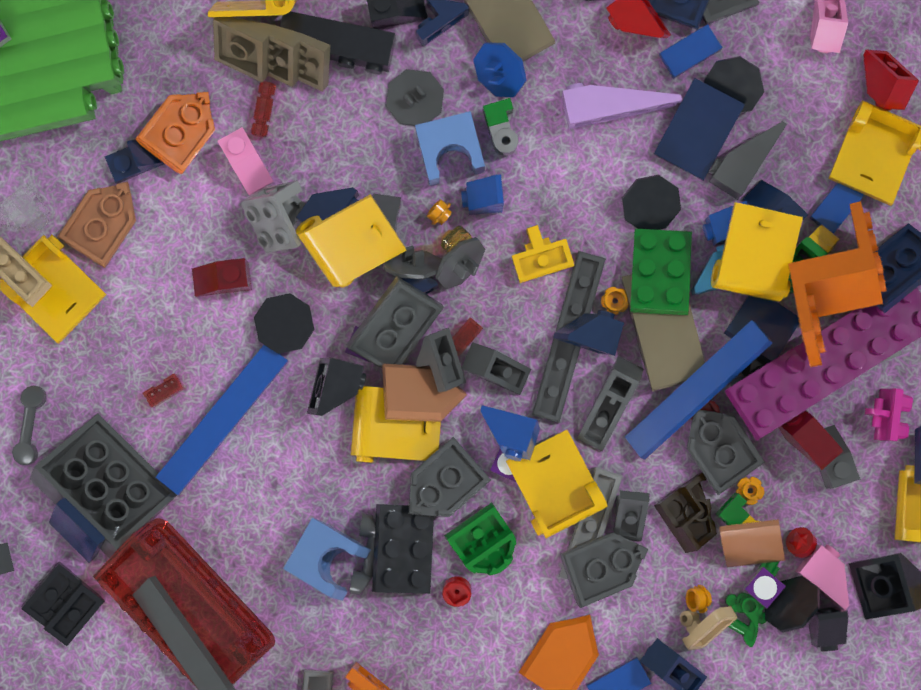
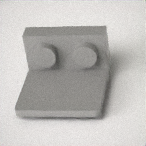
(269, 218)

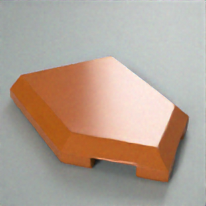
(178, 129)
(562, 655)

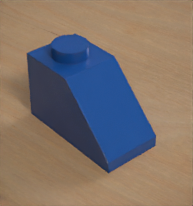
(483, 195)
(717, 225)
(512, 432)

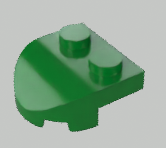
(483, 542)

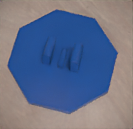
(499, 69)

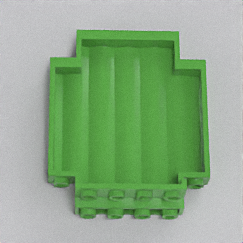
(55, 62)

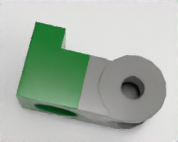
(502, 137)

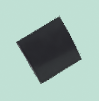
(62, 603)

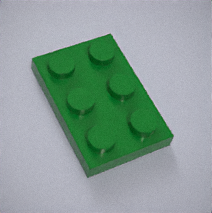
(661, 272)

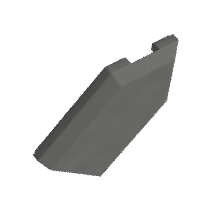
(721, 449)
(445, 481)
(602, 567)

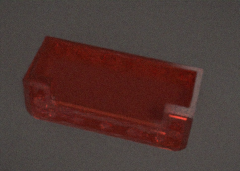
(210, 606)

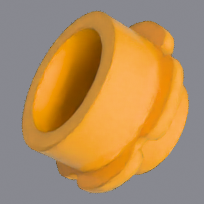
(439, 212)
(620, 295)
(754, 483)
(698, 599)

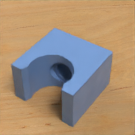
(447, 135)
(315, 554)

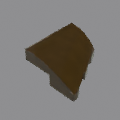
(688, 514)

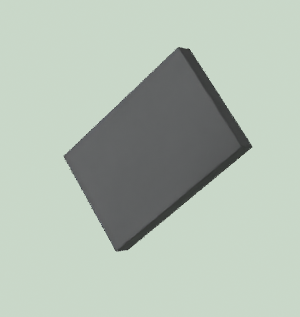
(395, 324)

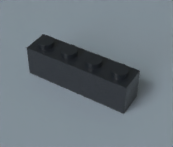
(348, 42)

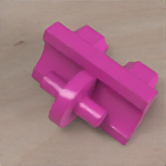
(887, 415)

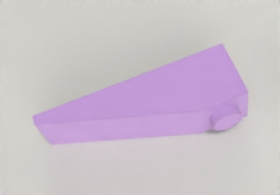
(600, 103)

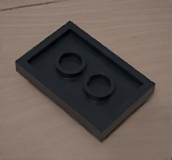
(402, 550)

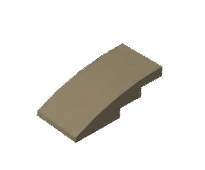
(512, 23)
(271, 51)
(666, 344)

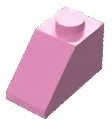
(828, 25)
(245, 161)
(827, 573)

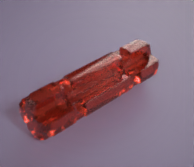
(263, 109)

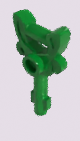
(751, 608)

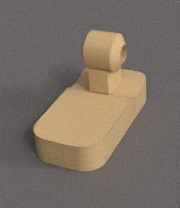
(704, 632)

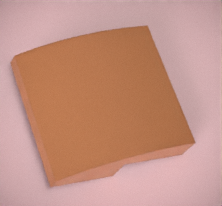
(752, 543)

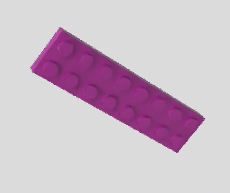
(851, 347)

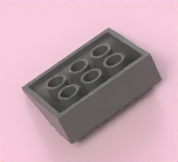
(103, 482)

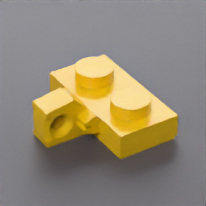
(541, 256)

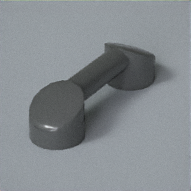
(31, 398)
(361, 579)

